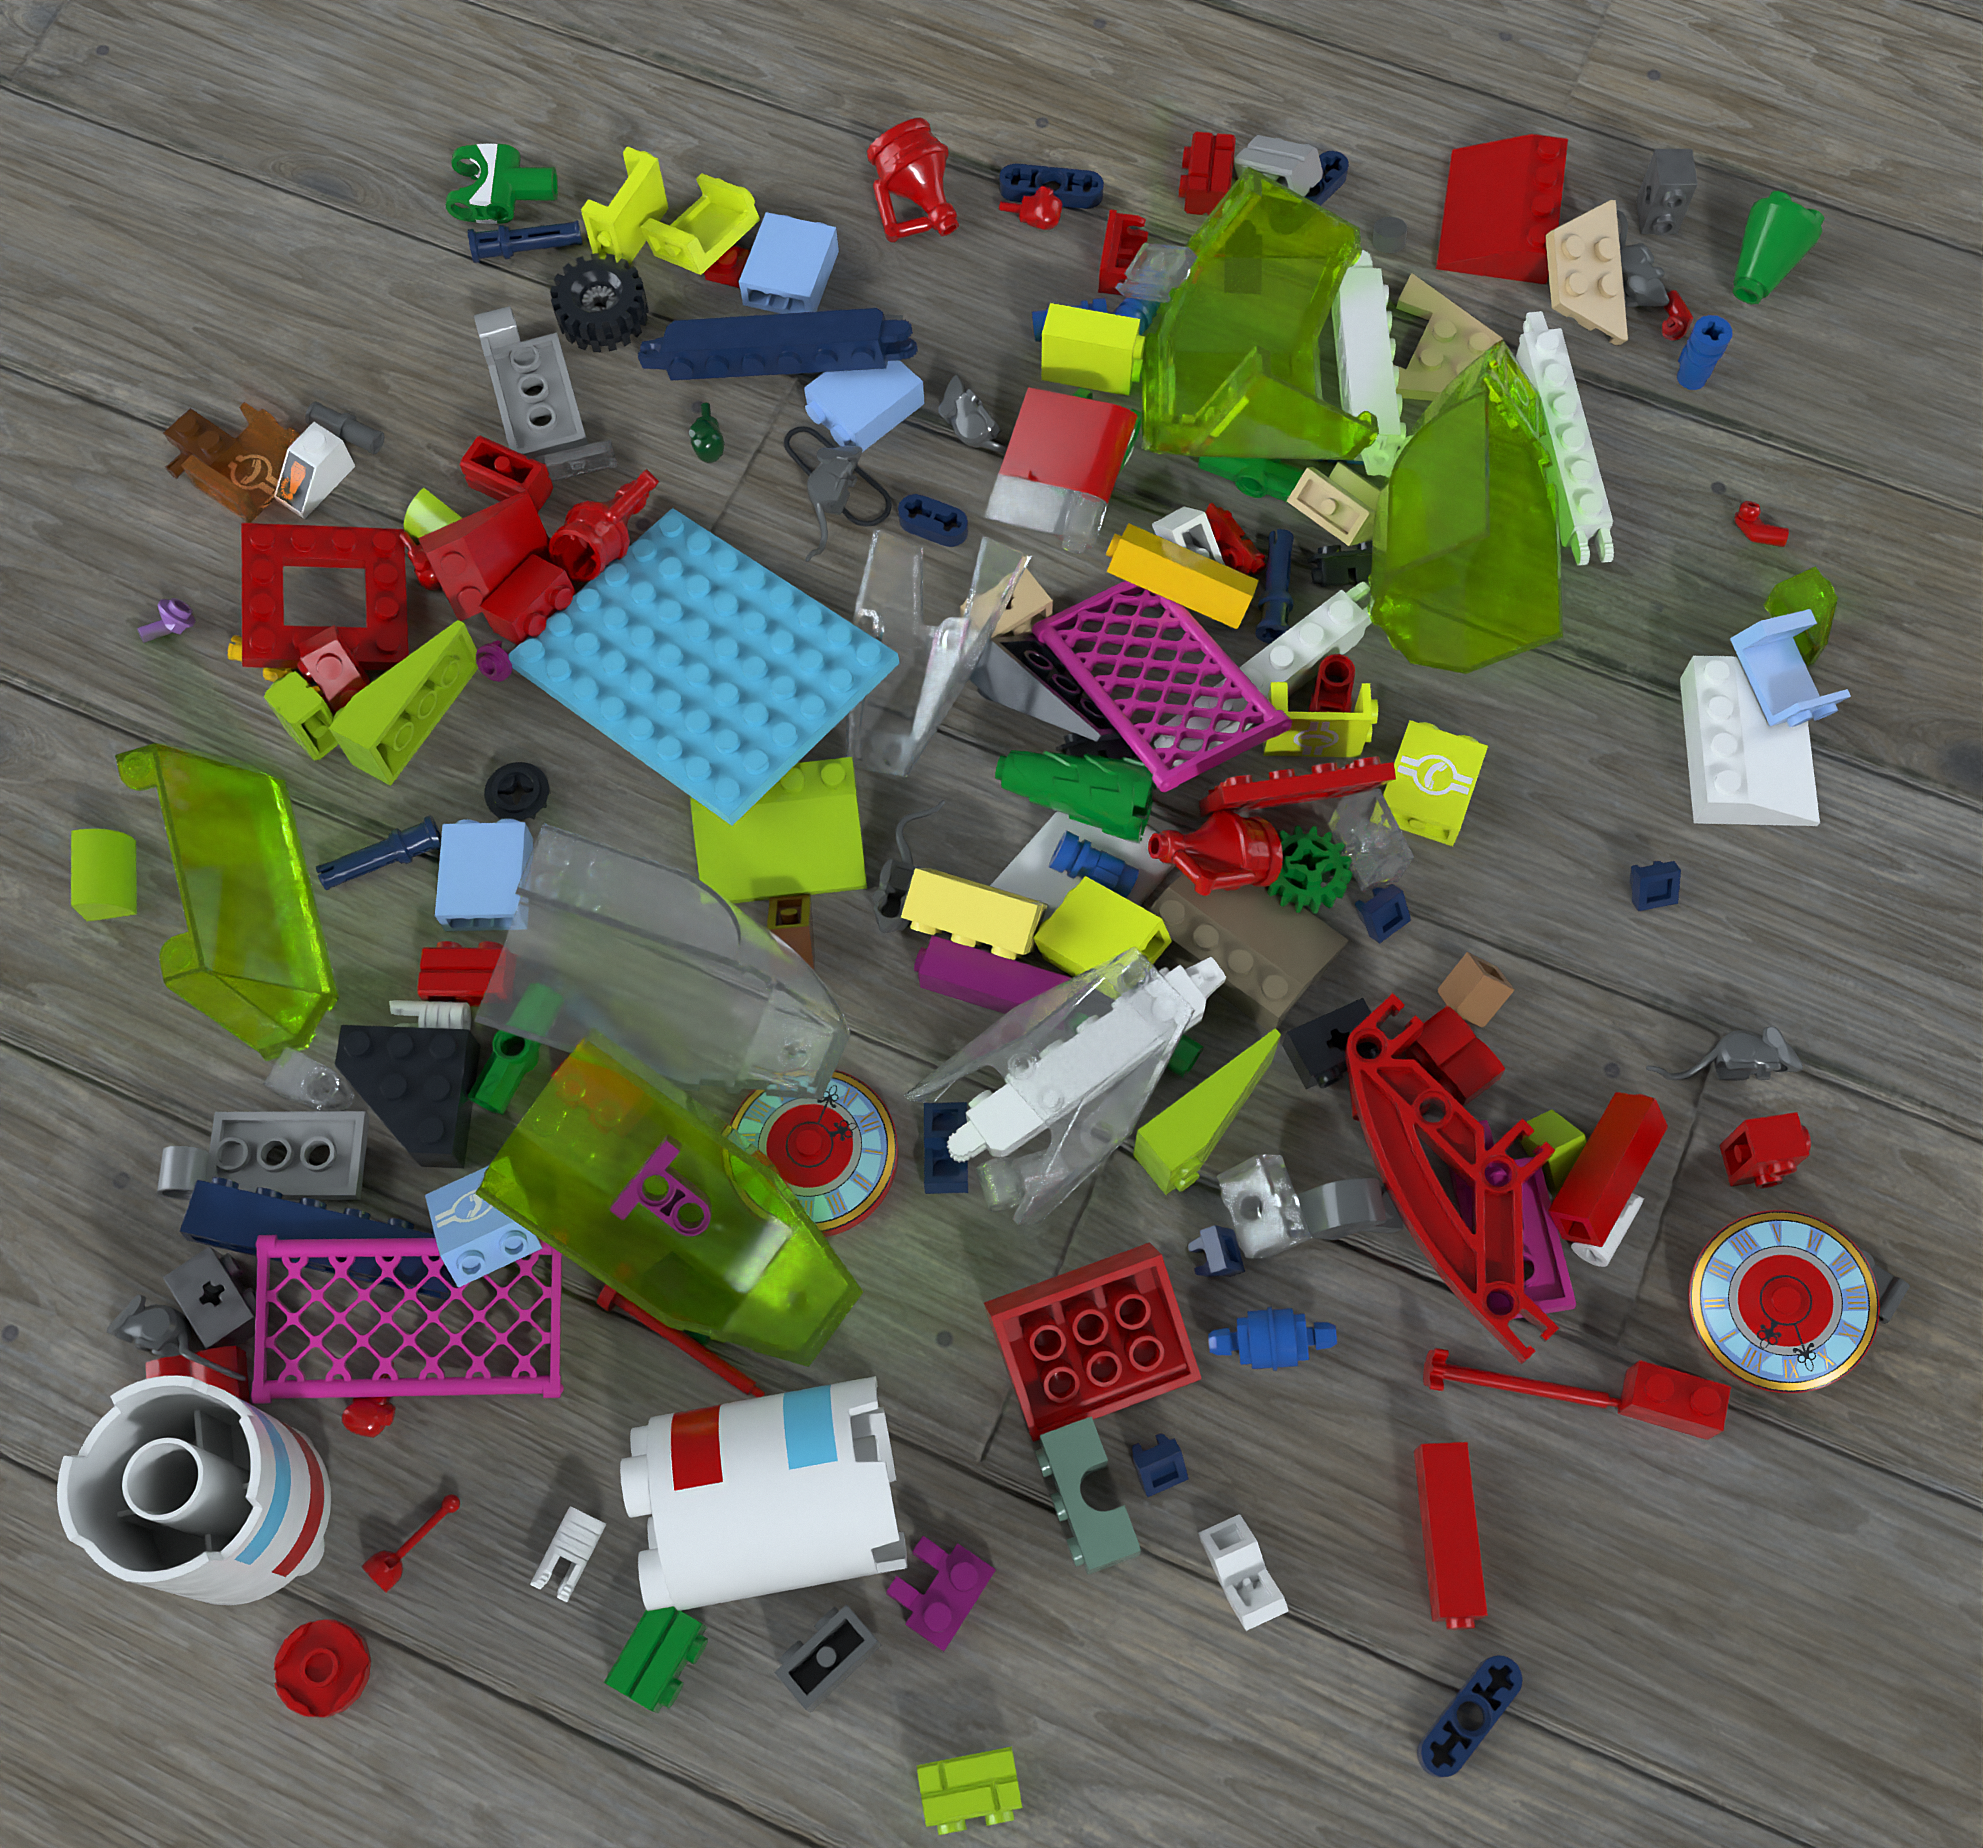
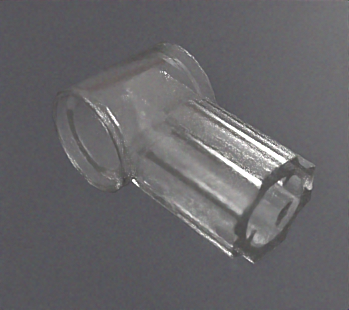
(1007, 1179)

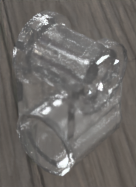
(306, 1081)

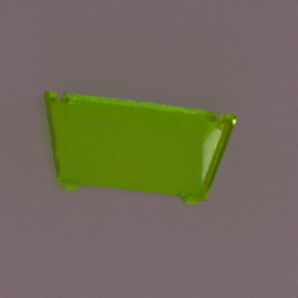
(246, 894)

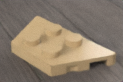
(1588, 272)

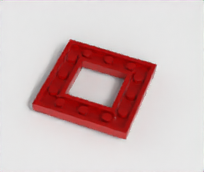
(272, 546)
(1285, 788)

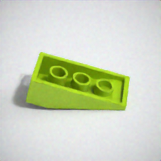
(400, 708)
(1187, 1131)

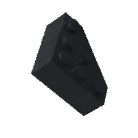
(415, 1085)

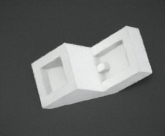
(1242, 1572)

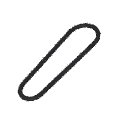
(859, 471)

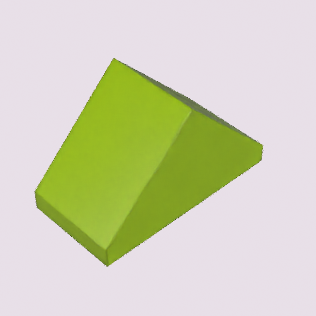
(1566, 1141)

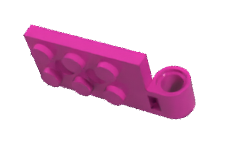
(1542, 1249)

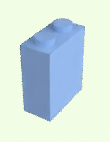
(788, 265)
(863, 403)
(481, 874)

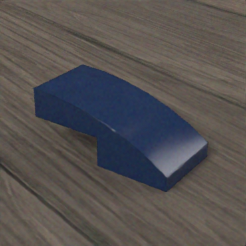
(940, 1170)

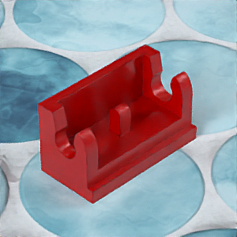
(1119, 249)

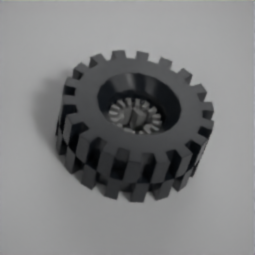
(593, 283)

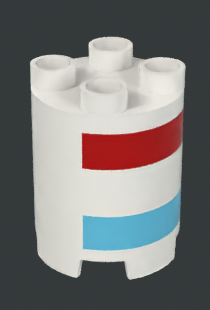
(196, 1493)
(764, 1496)

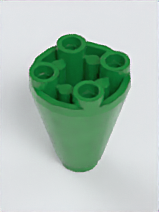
(1773, 244)

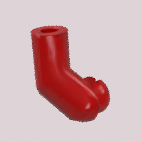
(1679, 317)
(1755, 529)

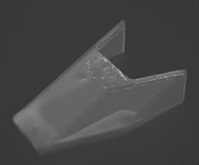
(907, 707)
(1081, 1062)

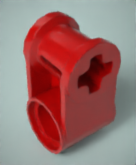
(1330, 695)

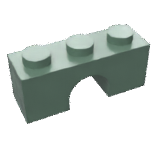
(1098, 1536)

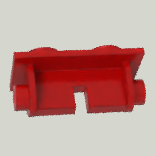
(1235, 553)

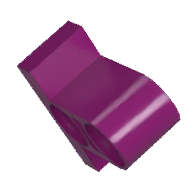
(665, 1205)

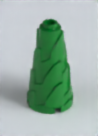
(1087, 788)

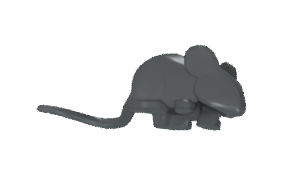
(1639, 276)
(969, 418)
(829, 485)
(896, 880)
(1744, 1055)
(161, 1330)

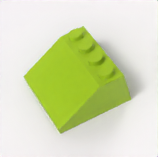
(791, 841)

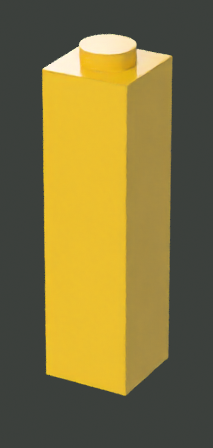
(1181, 575)

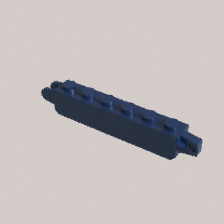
(779, 344)

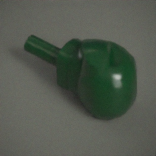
(706, 436)

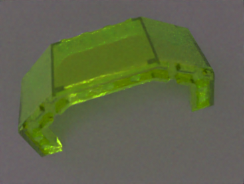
(1241, 334)

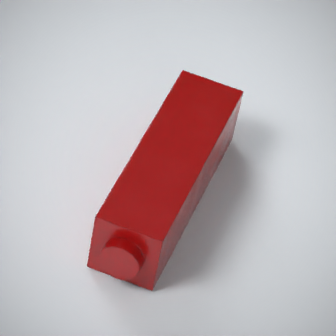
(1608, 1169)
(1450, 1534)

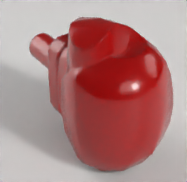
(1038, 211)
(422, 566)
(369, 1414)

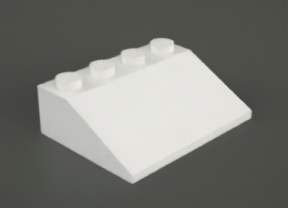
(1736, 760)

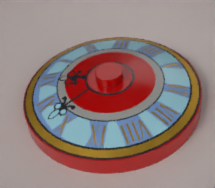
(829, 1151)
(1783, 1301)

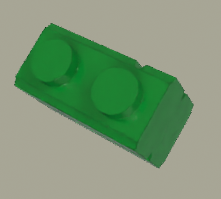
(656, 1657)

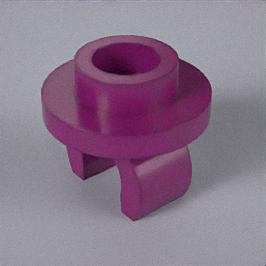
(494, 661)

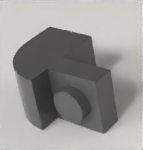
(1349, 1207)

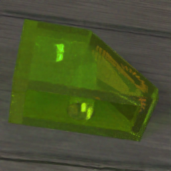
(1802, 593)

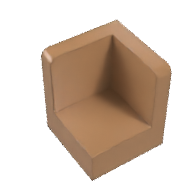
(1475, 989)

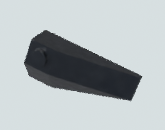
(1033, 681)

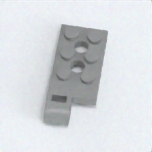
(526, 364)
(245, 1138)

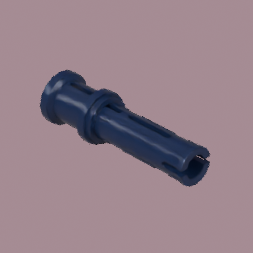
(506, 241)
(1276, 601)
(399, 847)

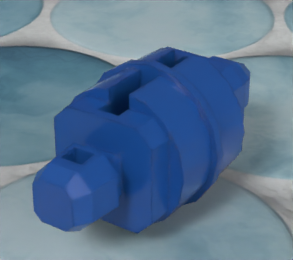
(1272, 1338)

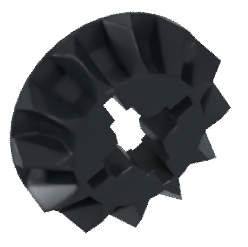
(506, 780)

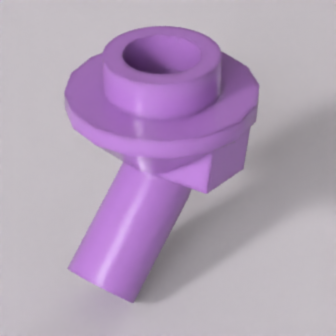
(175, 618)

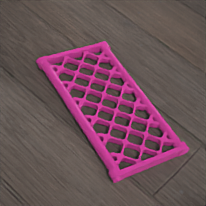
(1120, 711)
(266, 1390)

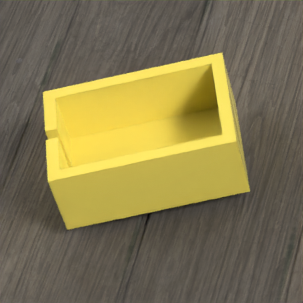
(973, 912)

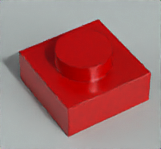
(728, 267)

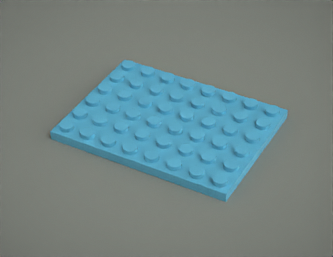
(704, 664)

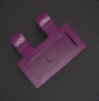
(949, 1597)

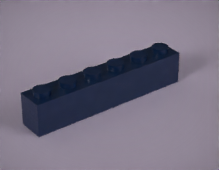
(234, 1218)

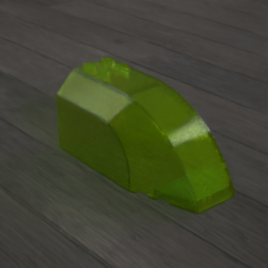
(1470, 526)
(748, 1279)

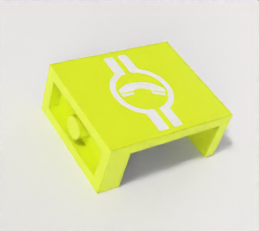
(1323, 732)
(1434, 781)

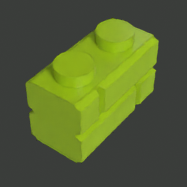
(302, 714)
(969, 1789)

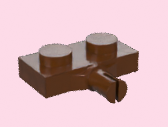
(202, 439)

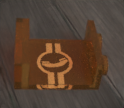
(253, 476)

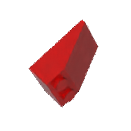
(484, 550)

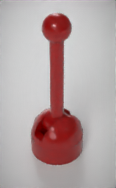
(386, 1566)

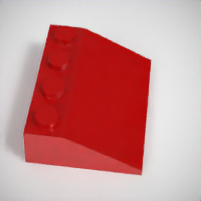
(1502, 206)
(1093, 1340)

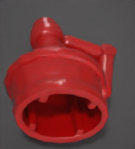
(912, 167)
(599, 530)
(1223, 852)

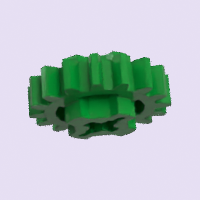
(1311, 864)

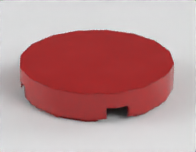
(322, 1668)

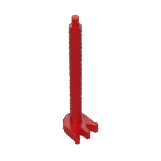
(610, 1298)
(1436, 1370)

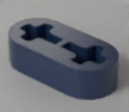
(933, 519)

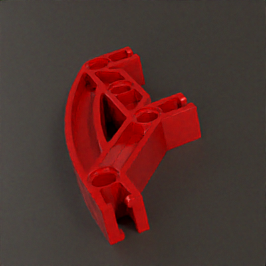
(1470, 1263)

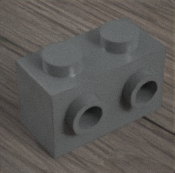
(827, 1658)

